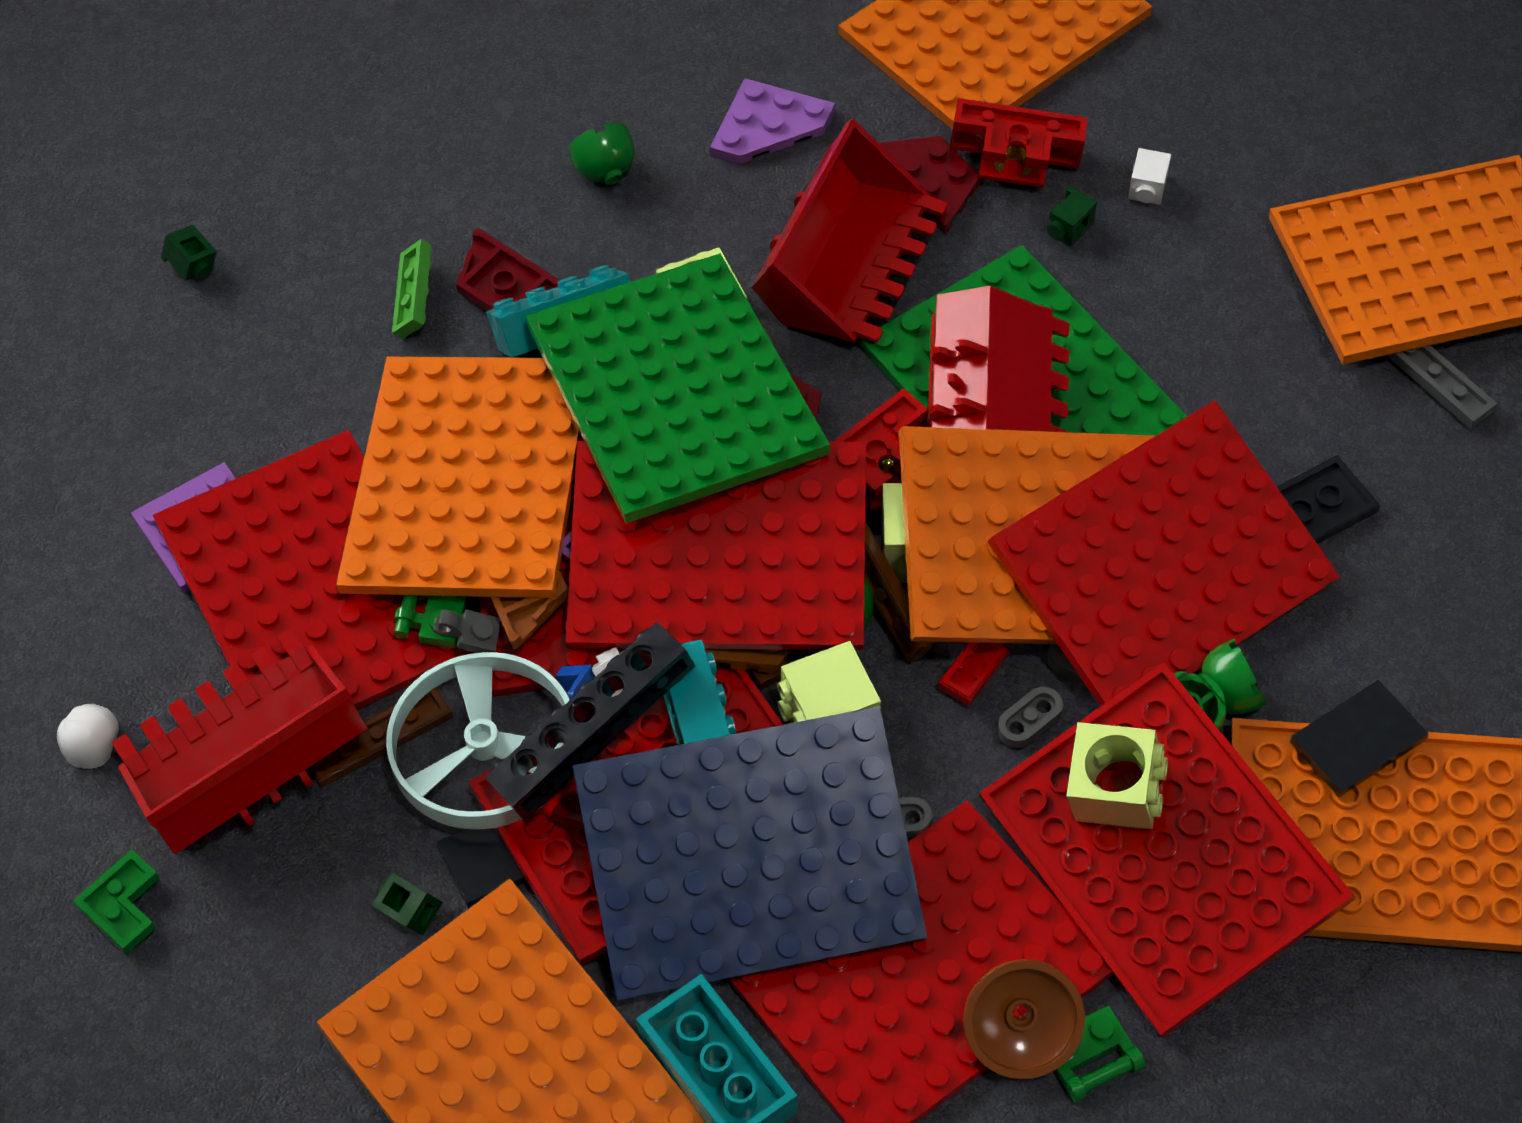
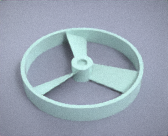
(480, 735)

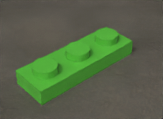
(412, 289)

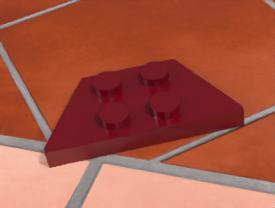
(938, 171)
(498, 273)

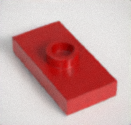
(973, 670)

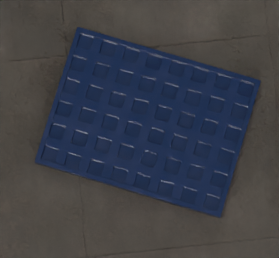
(748, 852)

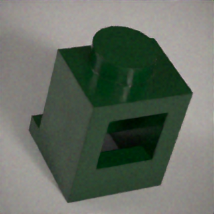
(1072, 217)
(189, 253)
(406, 903)

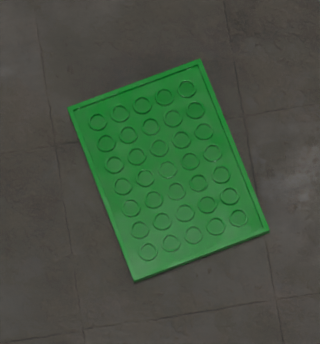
(1105, 384)
(676, 387)

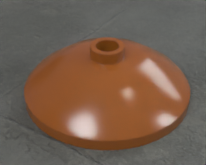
(1026, 1043)

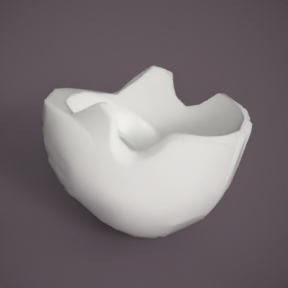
(87, 736)

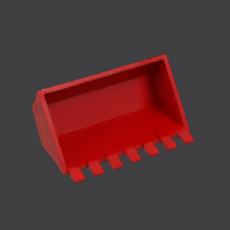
(847, 241)
(995, 362)
(239, 743)

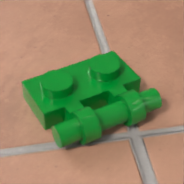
(407, 618)

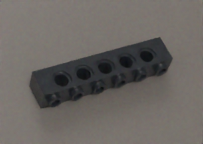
(588, 739)

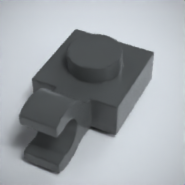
(473, 629)

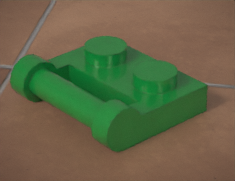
(1100, 1037)

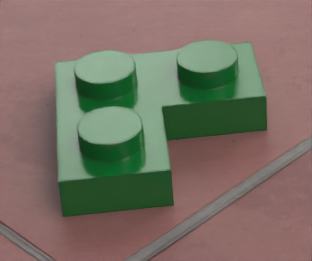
(111, 899)

